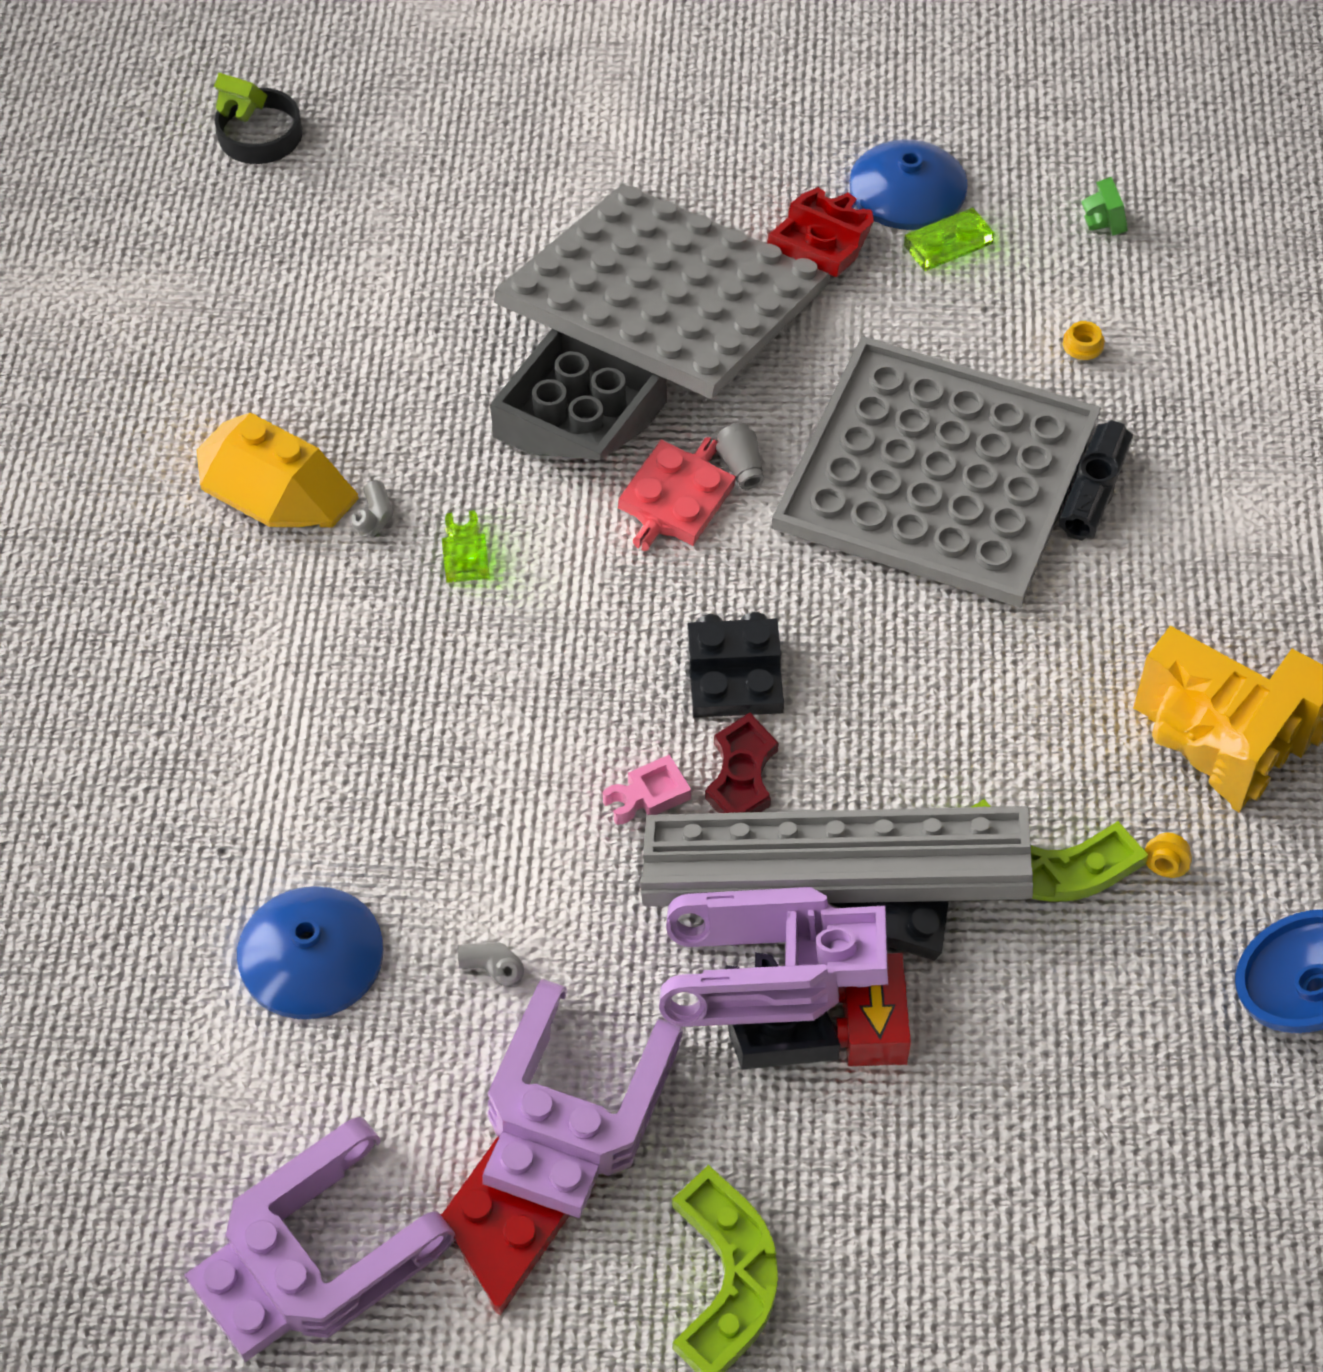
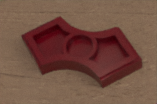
(744, 753)

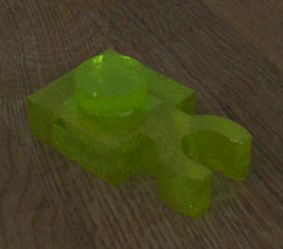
(464, 550)

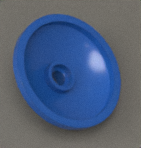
(908, 184)
(316, 973)
(1283, 974)

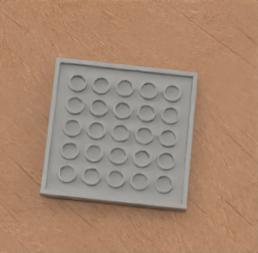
(663, 289)
(938, 470)

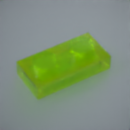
(948, 239)

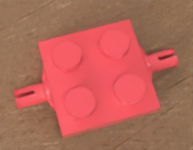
(676, 493)

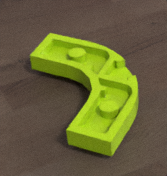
(1084, 867)
(749, 1268)

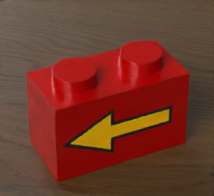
(876, 1020)

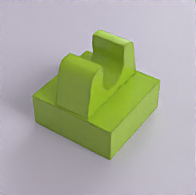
(240, 92)

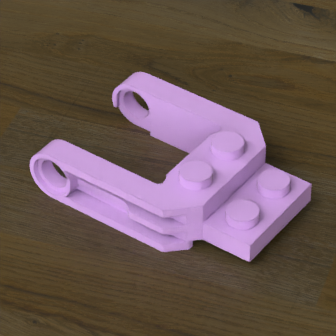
(823, 952)
(553, 1141)
(266, 1279)

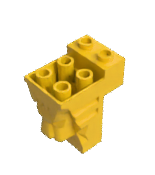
(1229, 715)

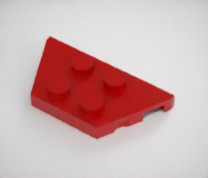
(499, 1234)

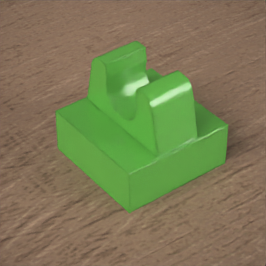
(1105, 208)

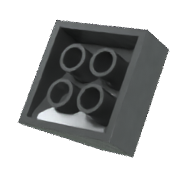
(575, 401)

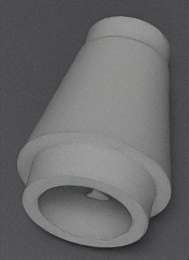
(741, 454)

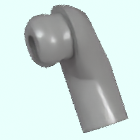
(377, 513)
(495, 959)

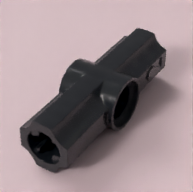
(1095, 480)

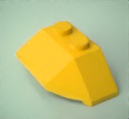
(272, 475)

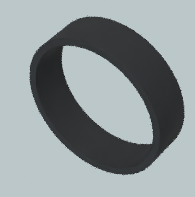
(268, 151)

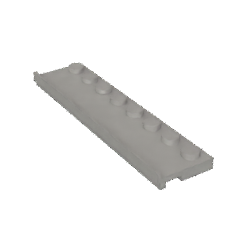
(842, 854)

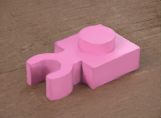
(650, 787)

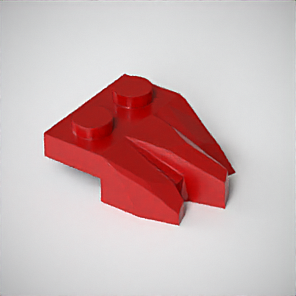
(823, 230)

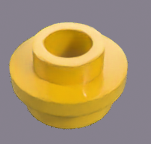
(1084, 340)
(1168, 855)

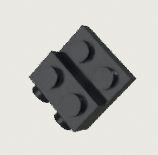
(735, 666)

